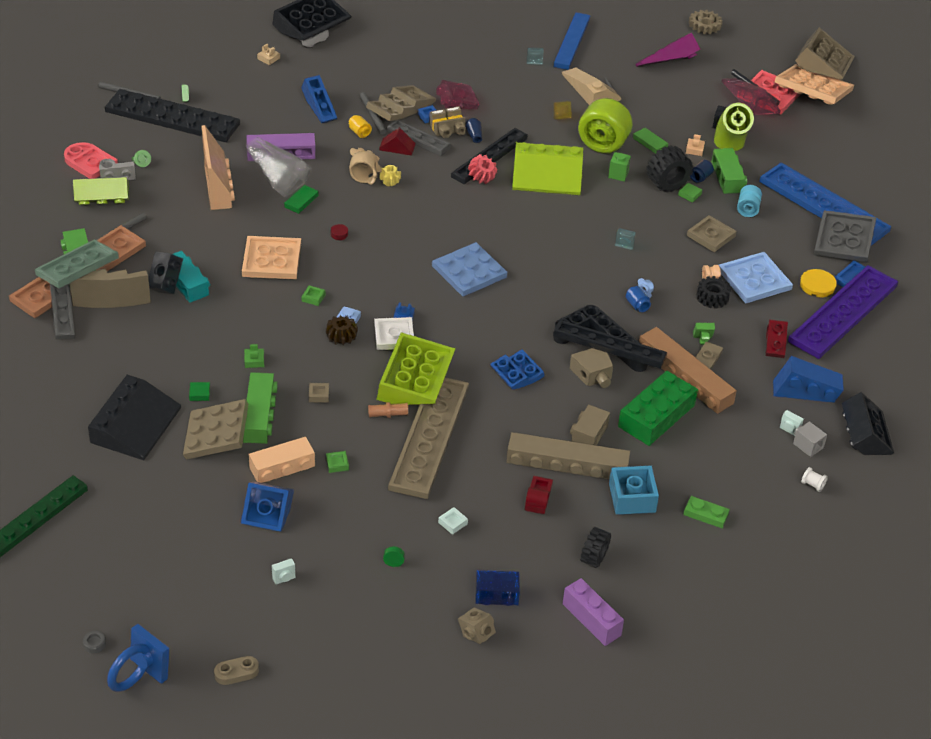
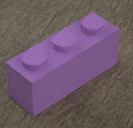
(593, 612)

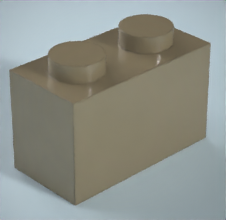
(590, 426)

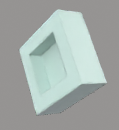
(790, 422)
(453, 520)
(283, 571)

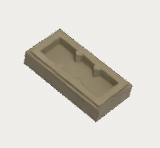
(709, 354)

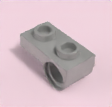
(109, 169)

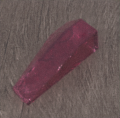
(752, 96)

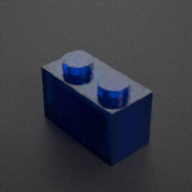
(497, 587)

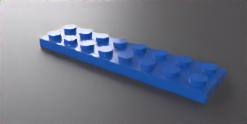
(814, 196)

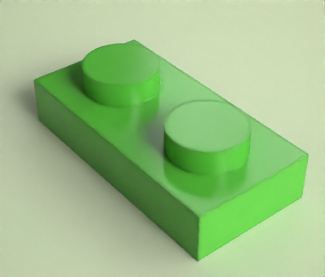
(706, 512)

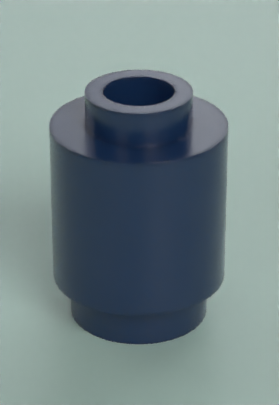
(702, 171)

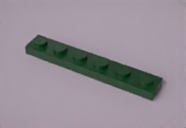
(40, 513)

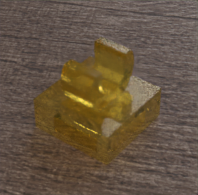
(562, 110)

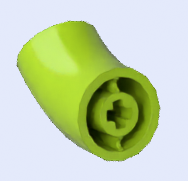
(733, 126)

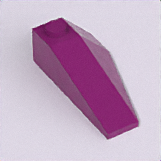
(679, 49)

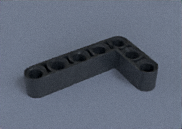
(594, 318)

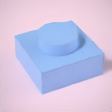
(352, 313)

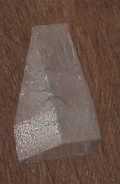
(282, 168)

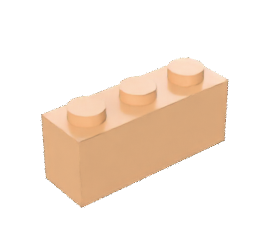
(282, 460)

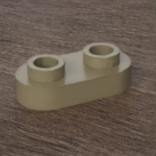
(237, 670)

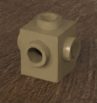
(477, 625)

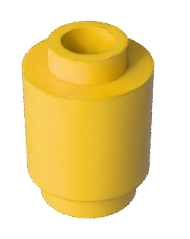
(360, 126)

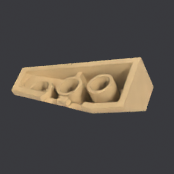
(589, 86)

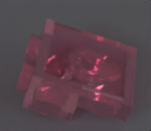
(456, 95)

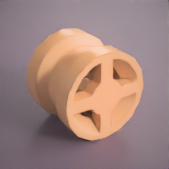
(711, 271)

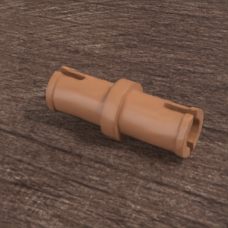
(388, 410)

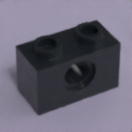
(164, 272)

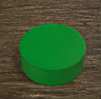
(394, 556)

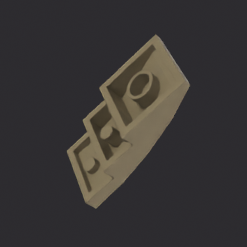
(401, 102)
(111, 289)

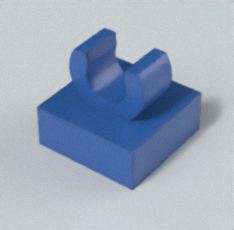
(403, 311)

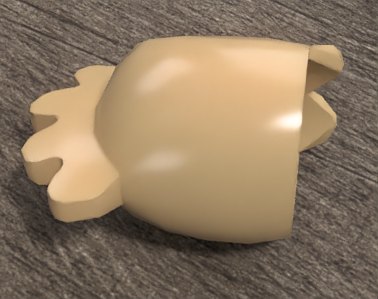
(363, 164)

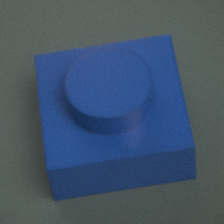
(424, 113)

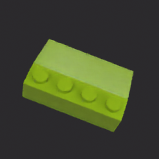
(548, 168)
(415, 371)

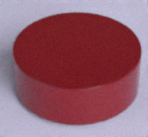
(339, 232)

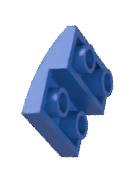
(517, 370)

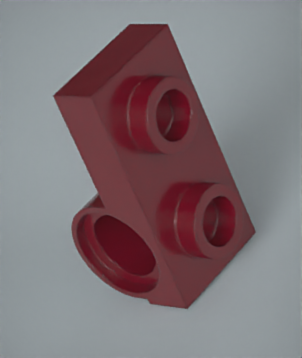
(776, 338)
(538, 495)

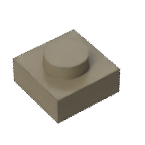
(319, 392)

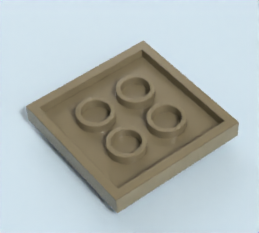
(216, 429)

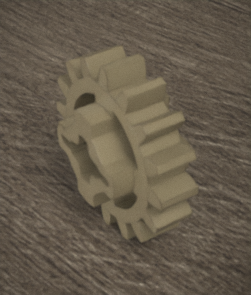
(705, 21)

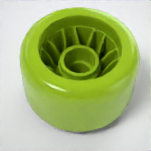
(605, 125)

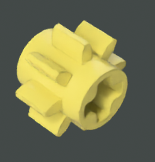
(390, 175)

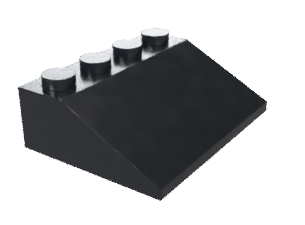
(308, 17)
(133, 418)

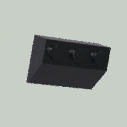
(867, 426)

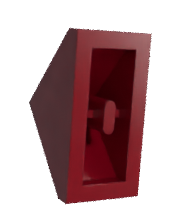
(398, 143)

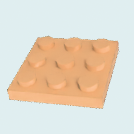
(271, 257)

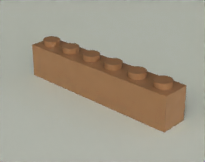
(711, 388)

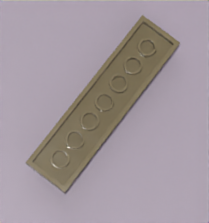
(428, 441)

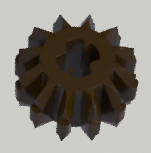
(341, 330)

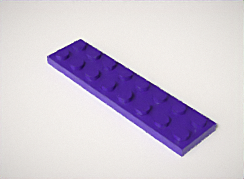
(842, 312)

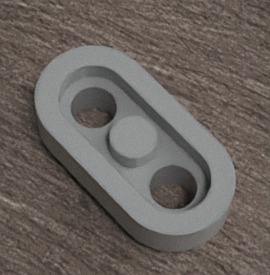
(315, 39)

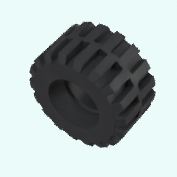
(669, 168)

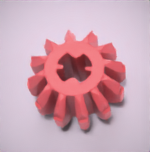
(482, 169)

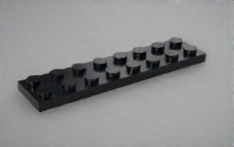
(171, 114)

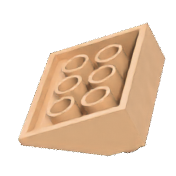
(217, 173)

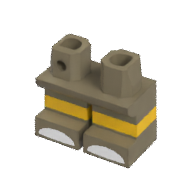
(447, 122)

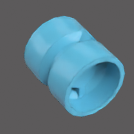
(749, 201)

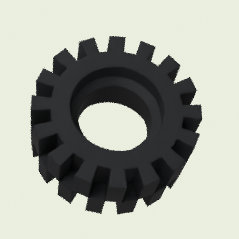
(708, 286)
(595, 547)

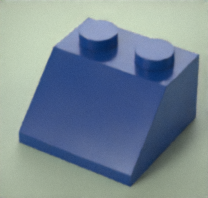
(267, 506)

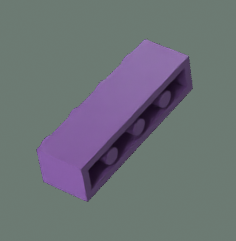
(299, 144)

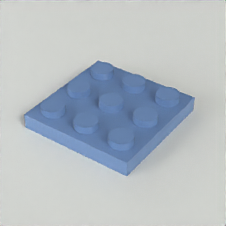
(469, 269)

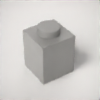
(809, 439)

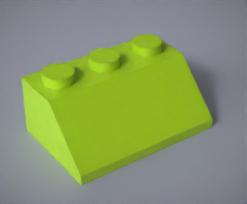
(101, 190)

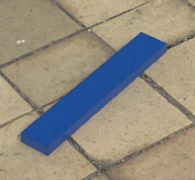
(571, 41)

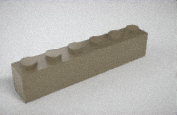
(565, 455)

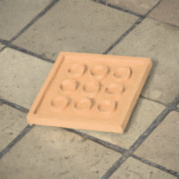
(814, 84)

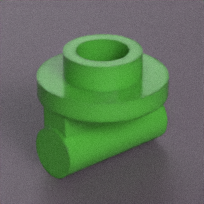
(142, 158)

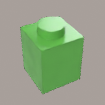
(619, 166)

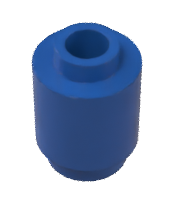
(638, 299)

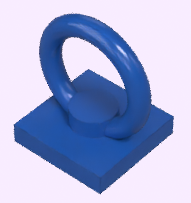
(147, 653)

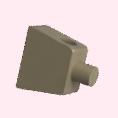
(592, 367)

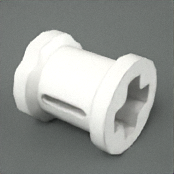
(814, 479)

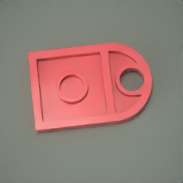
(86, 158)

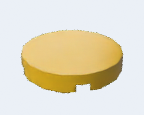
(818, 283)

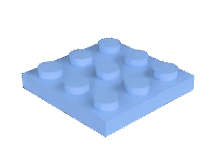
(755, 277)

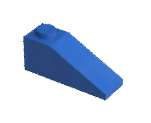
(318, 99)

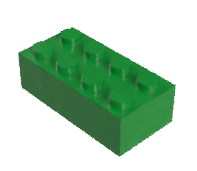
(657, 408)

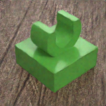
(703, 331)
(254, 357)

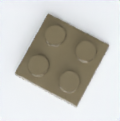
(711, 233)

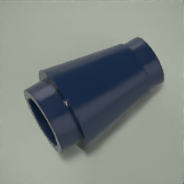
(474, 129)

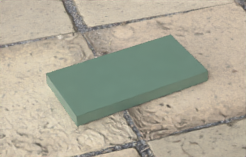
(76, 263)

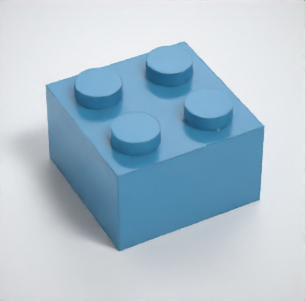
(633, 490)

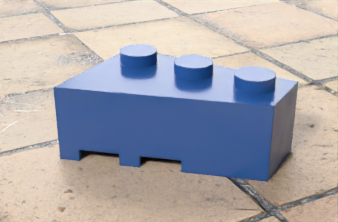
(807, 381)

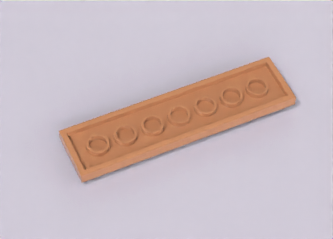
(36, 295)

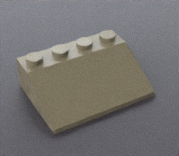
(824, 56)

